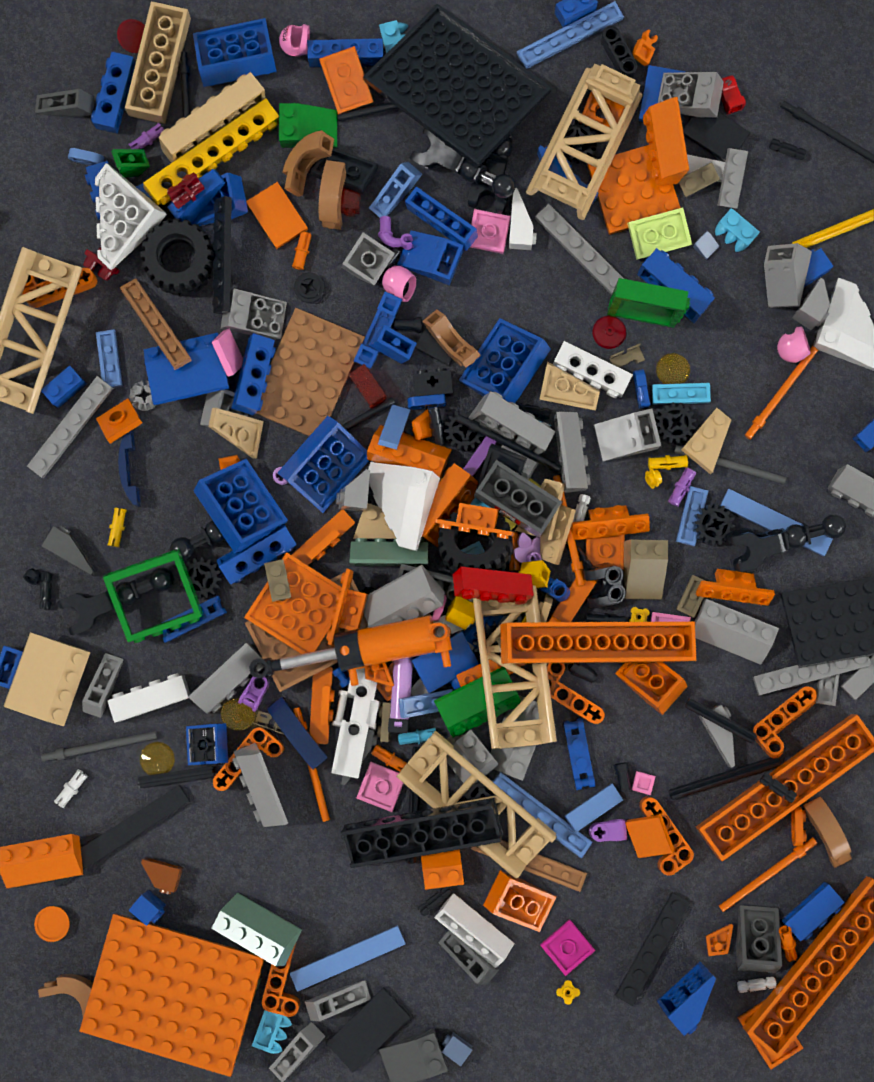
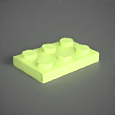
(660, 231)

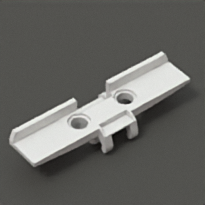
(363, 715)

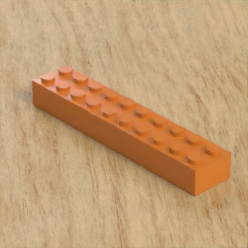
(597, 642)
(803, 773)
(816, 973)

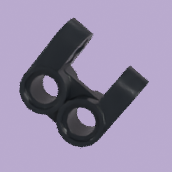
(601, 572)

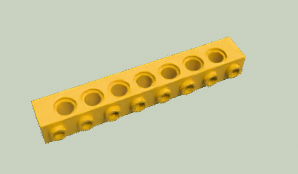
(261, 111)

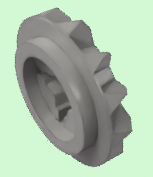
(137, 401)

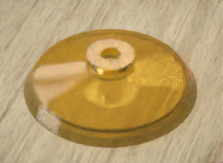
(673, 369)
(237, 715)
(157, 758)

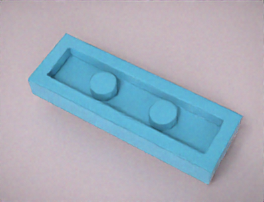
(681, 393)

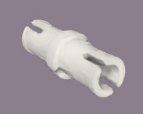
(70, 788)

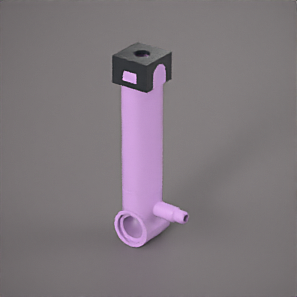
(402, 688)

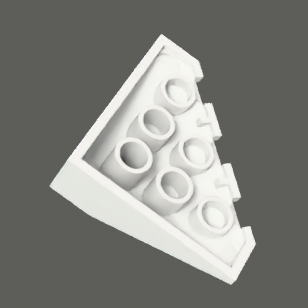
(124, 216)
(848, 328)
(405, 499)

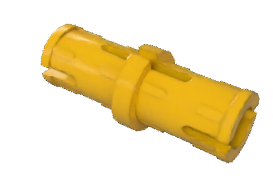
(668, 462)
(116, 527)

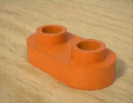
(798, 835)

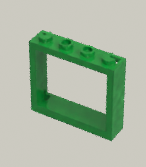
(648, 303)
(173, 624)

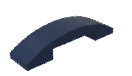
(128, 444)
(297, 733)

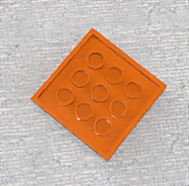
(631, 192)
(304, 617)

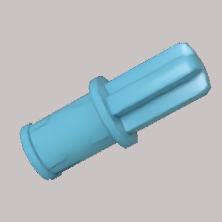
(416, 736)

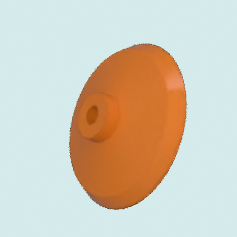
(51, 924)

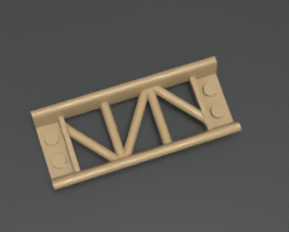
(603, 83)
(60, 275)
(511, 733)
(435, 753)

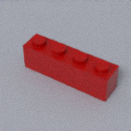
(493, 585)

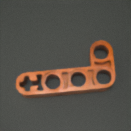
(60, 293)
(567, 609)
(572, 696)
(787, 718)
(250, 739)
(678, 845)
(278, 991)

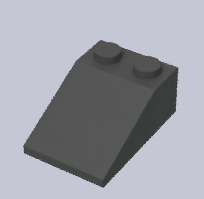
(758, 939)
(414, 1058)

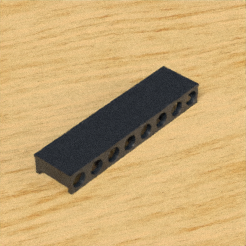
(423, 832)

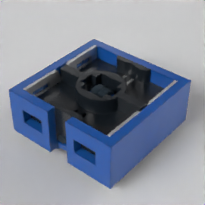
(207, 744)

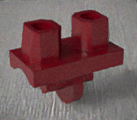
(185, 190)
(91, 262)

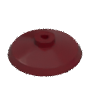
(130, 35)
(609, 332)

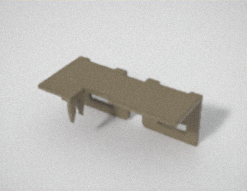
(631, 355)
(266, 721)

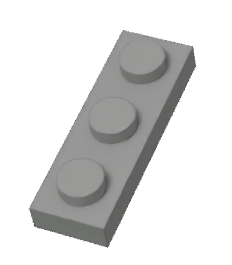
(732, 178)

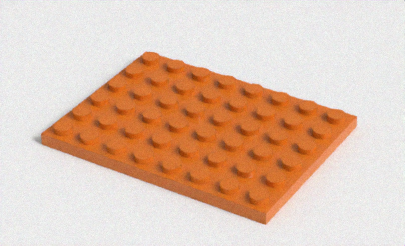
(172, 994)

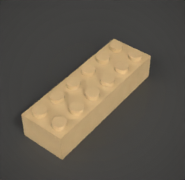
(157, 62)
(211, 117)

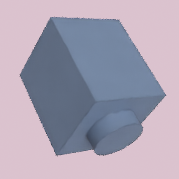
(456, 1048)

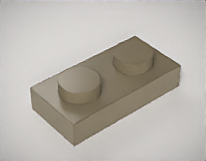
(698, 179)
(277, 580)
(689, 601)
(384, 713)

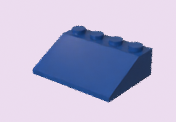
(234, 51)
(506, 362)
(195, 378)
(324, 463)
(239, 505)
(687, 998)

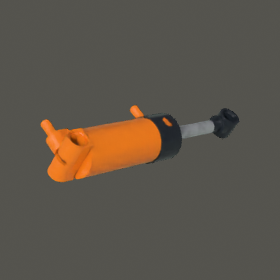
(369, 647)

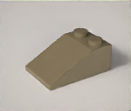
(645, 568)

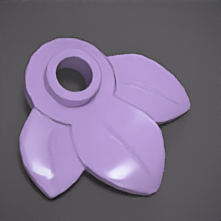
(528, 549)

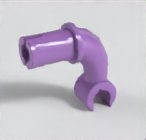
(387, 236)

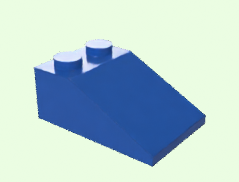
(232, 188)

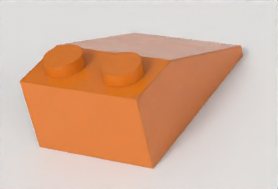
(653, 683)
(442, 869)
(519, 901)

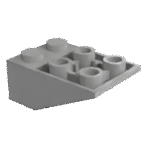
(696, 92)
(786, 274)
(254, 314)
(627, 435)

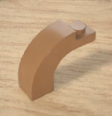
(302, 157)
(330, 194)
(450, 340)
(829, 831)
(70, 984)

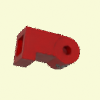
(731, 96)

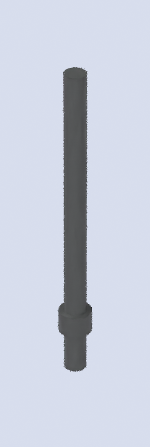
(742, 468)
(62, 753)

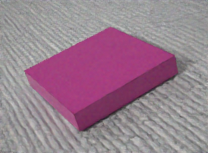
(567, 947)

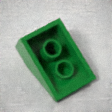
(301, 120)

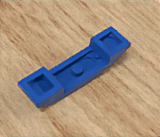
(385, 315)

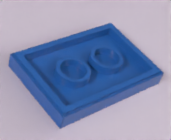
(652, 87)
(431, 667)

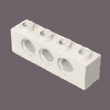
(621, 377)

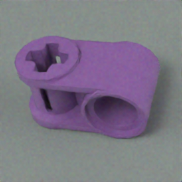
(254, 693)
(612, 830)

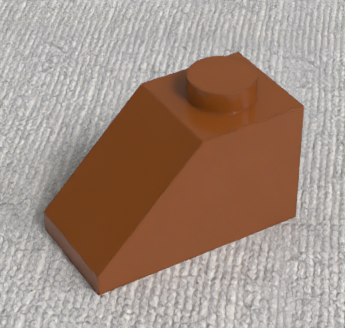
(162, 874)

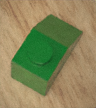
(130, 161)

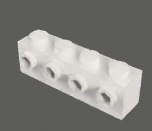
(148, 699)
(474, 930)

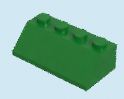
(467, 705)

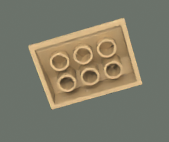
(46, 679)

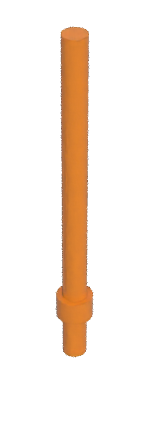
(759, 421)
(576, 565)
(314, 777)
(798, 852)

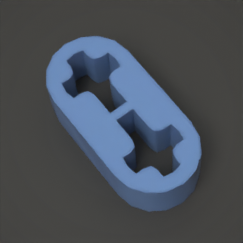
(85, 157)

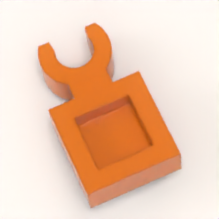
(643, 48)

